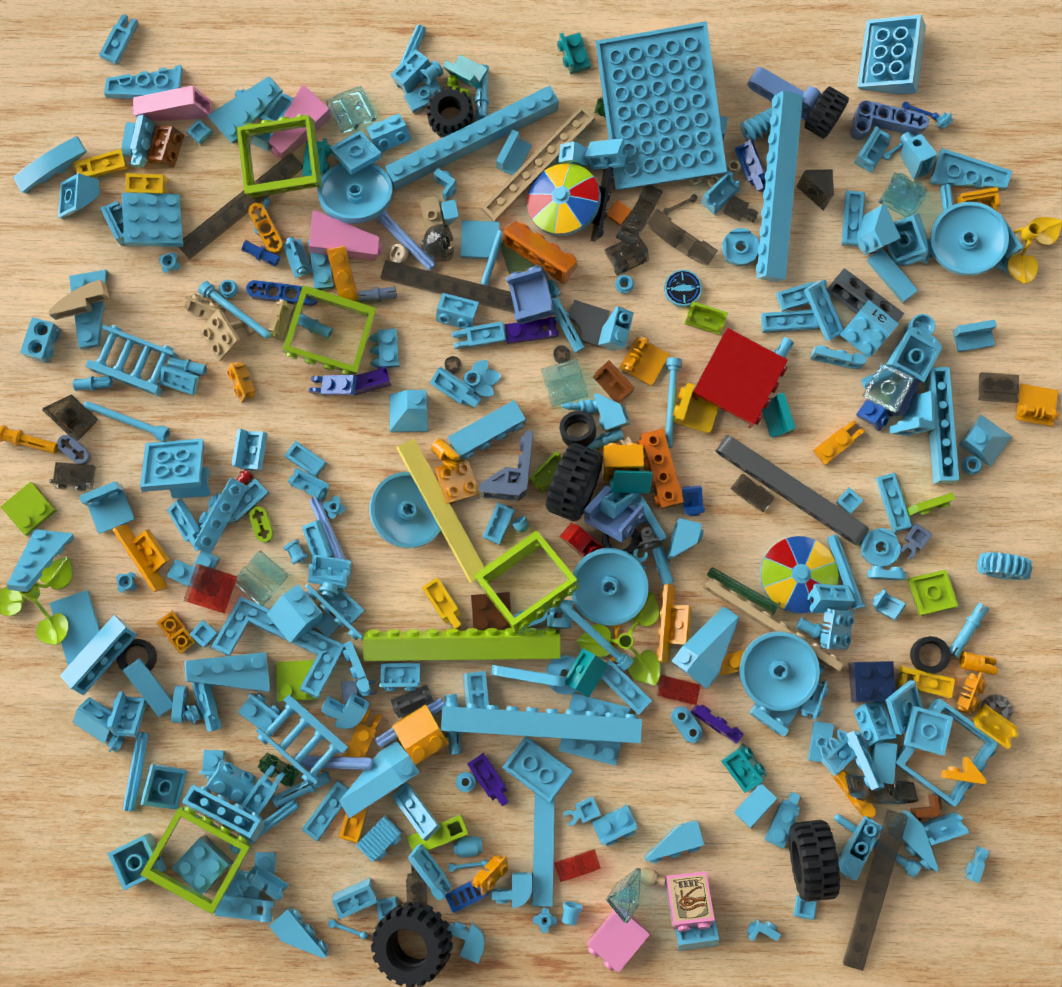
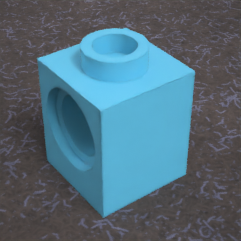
(573, 153)

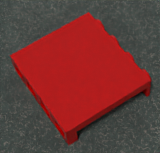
(740, 377)

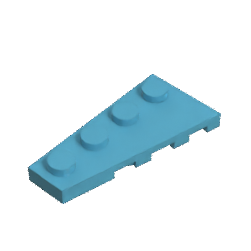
(144, 83)
(245, 108)
(968, 172)
(89, 323)
(37, 556)

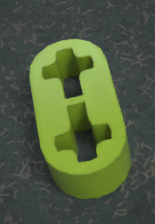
(257, 525)

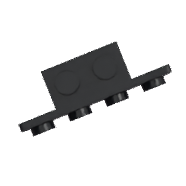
(598, 229)

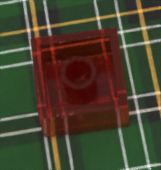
(210, 588)

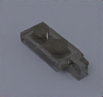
(416, 888)

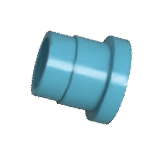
(571, 912)

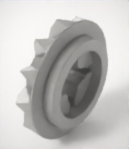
(1000, 701)

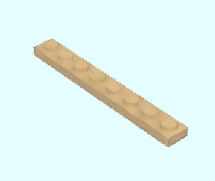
(537, 163)
(766, 620)

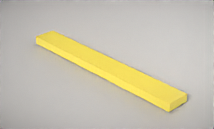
(440, 509)

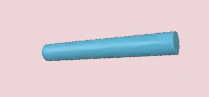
(492, 258)

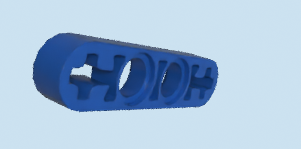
(283, 291)

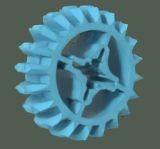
(1004, 566)

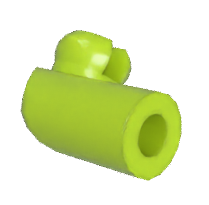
(452, 81)

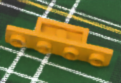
(146, 555)
(674, 624)

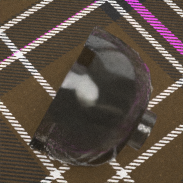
(437, 243)

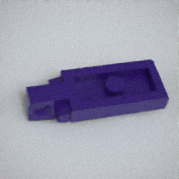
(718, 724)
(488, 778)

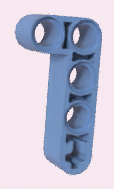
(769, 84)
(917, 120)

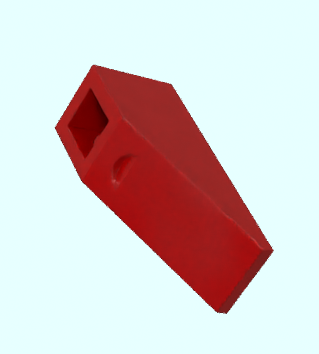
(579, 540)

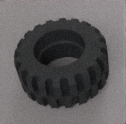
(574, 482)
(814, 860)
(392, 958)

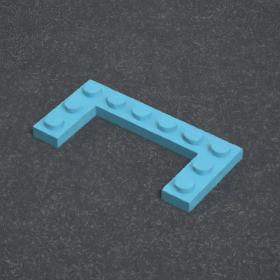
(326, 649)

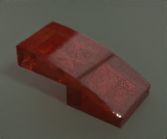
(577, 865)

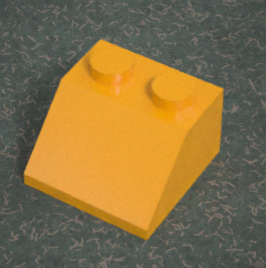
(622, 458)
(420, 734)

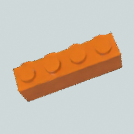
(660, 463)

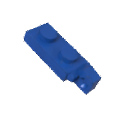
(751, 164)

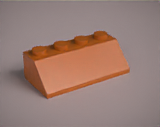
(539, 251)

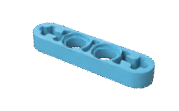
(527, 675)

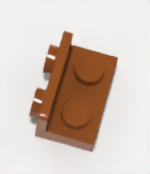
(165, 145)

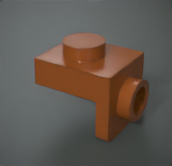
(924, 813)

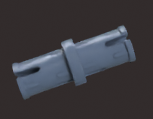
(377, 294)

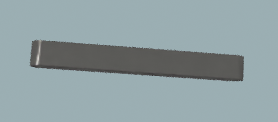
(792, 490)

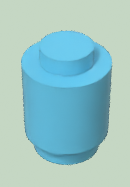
(468, 846)

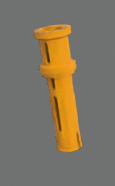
(20, 438)

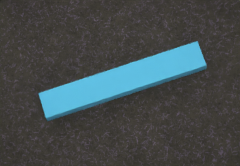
(543, 852)

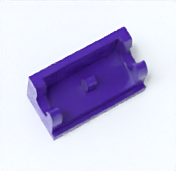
(372, 381)

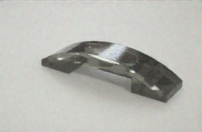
(639, 215)
(680, 239)
(897, 793)

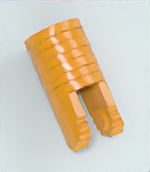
(445, 453)
(978, 663)

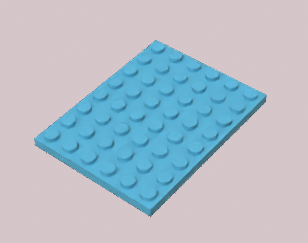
(662, 105)

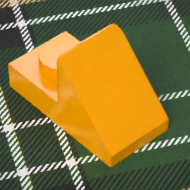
(969, 773)

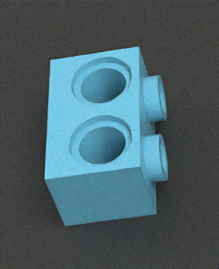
(35, 339)

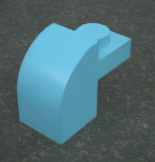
(348, 714)
(520, 890)
(473, 937)

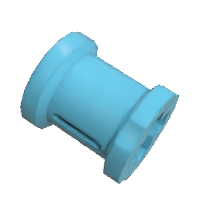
(431, 72)
(295, 551)

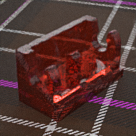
(678, 690)

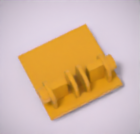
(644, 360)
(1037, 405)
(458, 483)
(978, 685)

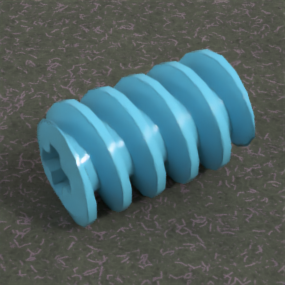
(757, 125)

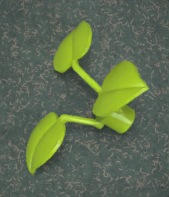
(54, 628)
(644, 666)

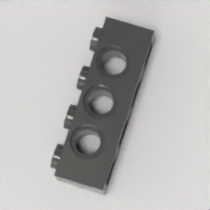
(855, 294)

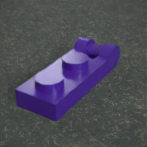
(531, 331)

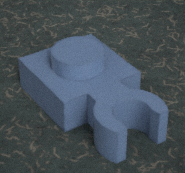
(916, 538)
(350, 687)

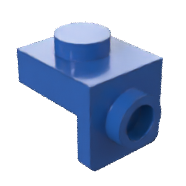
(873, 414)
(693, 500)

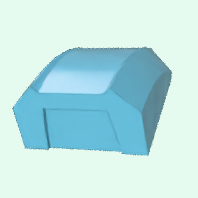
(913, 241)
(915, 354)

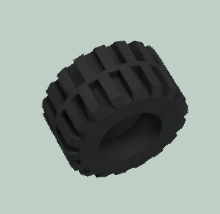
(446, 99)
(826, 112)

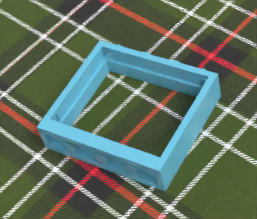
(986, 751)

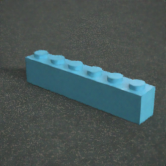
(943, 437)

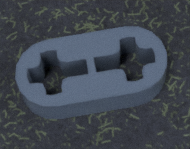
(71, 452)

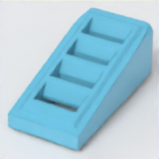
(616, 503)

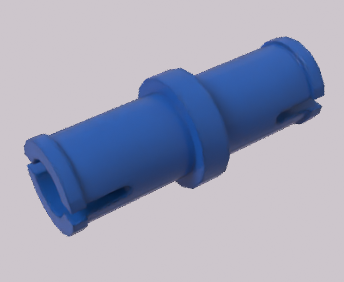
(260, 253)

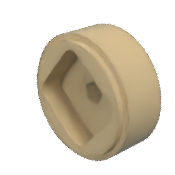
(398, 253)

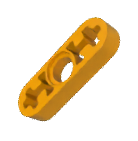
(264, 214)

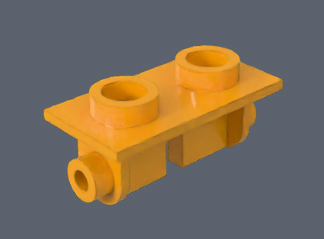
(237, 374)
(496, 868)

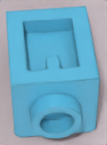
(210, 762)

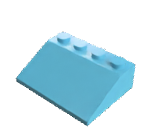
(892, 54)

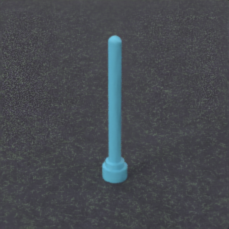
(206, 289)
(673, 366)
(160, 432)
(623, 660)
(910, 866)

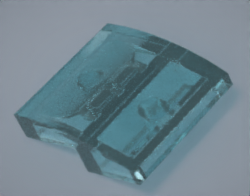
(351, 109)
(564, 382)
(261, 578)

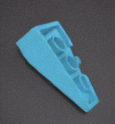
(705, 651)
(389, 770)

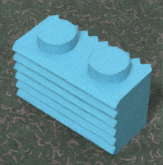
(379, 838)

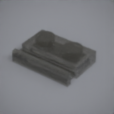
(998, 387)

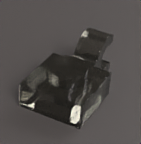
(738, 208)

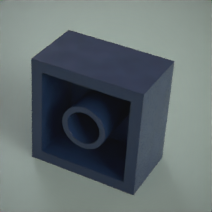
(871, 681)

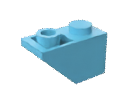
(616, 329)
(612, 413)

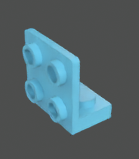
(918, 418)
(108, 506)
(775, 720)

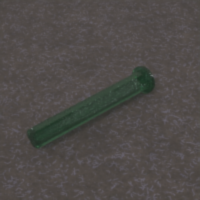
(743, 590)

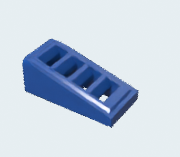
(454, 908)

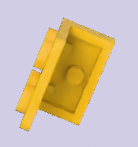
(694, 413)

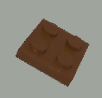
(486, 614)

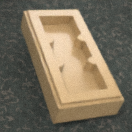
(430, 212)

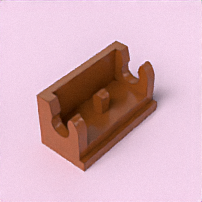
(613, 382)

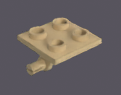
(221, 334)

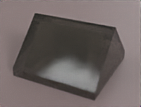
(817, 186)
(71, 416)

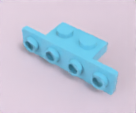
(218, 515)
(343, 607)

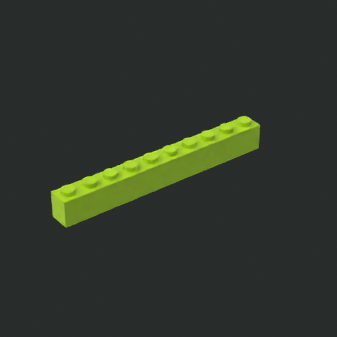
(461, 645)

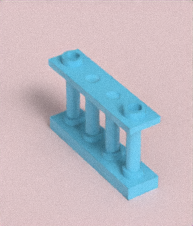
(134, 379)
(305, 721)

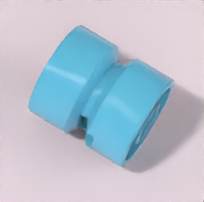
(922, 322)
(564, 622)

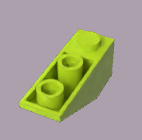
(450, 830)

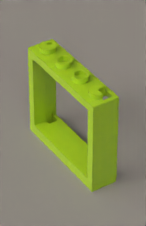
(282, 186)
(337, 301)
(511, 558)
(177, 887)

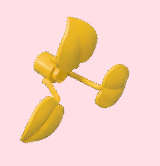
(1046, 232)

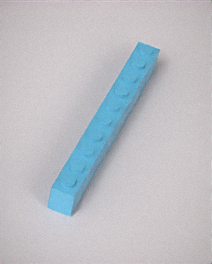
(472, 137)
(779, 186)
(541, 724)

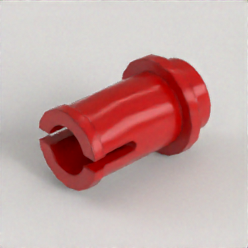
(245, 477)

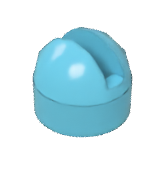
(521, 524)

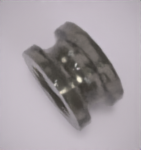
(561, 348)
(451, 359)

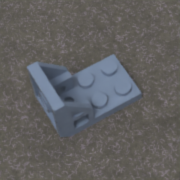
(501, 485)

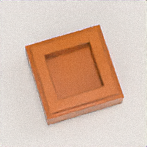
(618, 213)

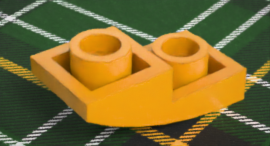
(176, 631)

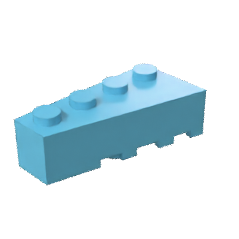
(235, 671)

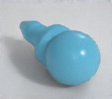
(586, 406)

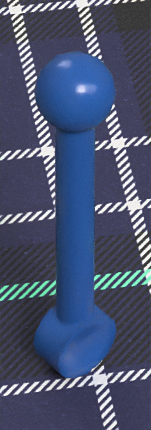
(906, 105)

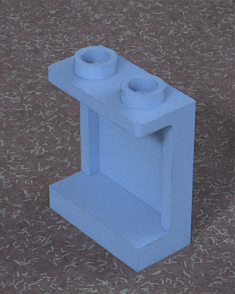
(530, 295)
(619, 527)

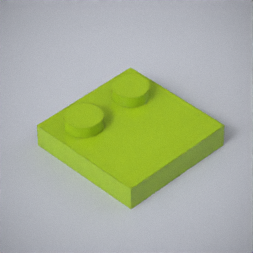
(927, 506)
(28, 508)
(932, 593)
(290, 678)

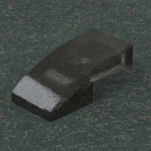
(752, 493)

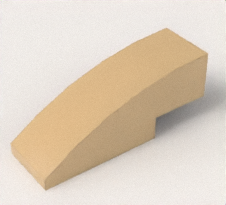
(80, 300)

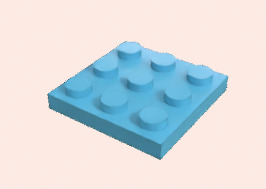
(152, 219)
(172, 465)
(596, 750)

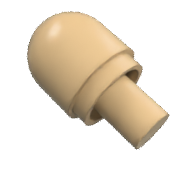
(650, 877)

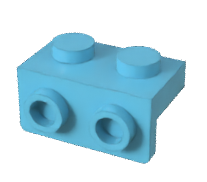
(388, 132)
(249, 450)
(400, 675)
(126, 715)
(231, 782)

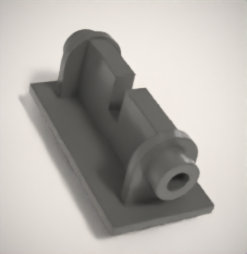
(647, 539)
(412, 701)

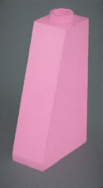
(173, 104)
(305, 104)
(331, 233)

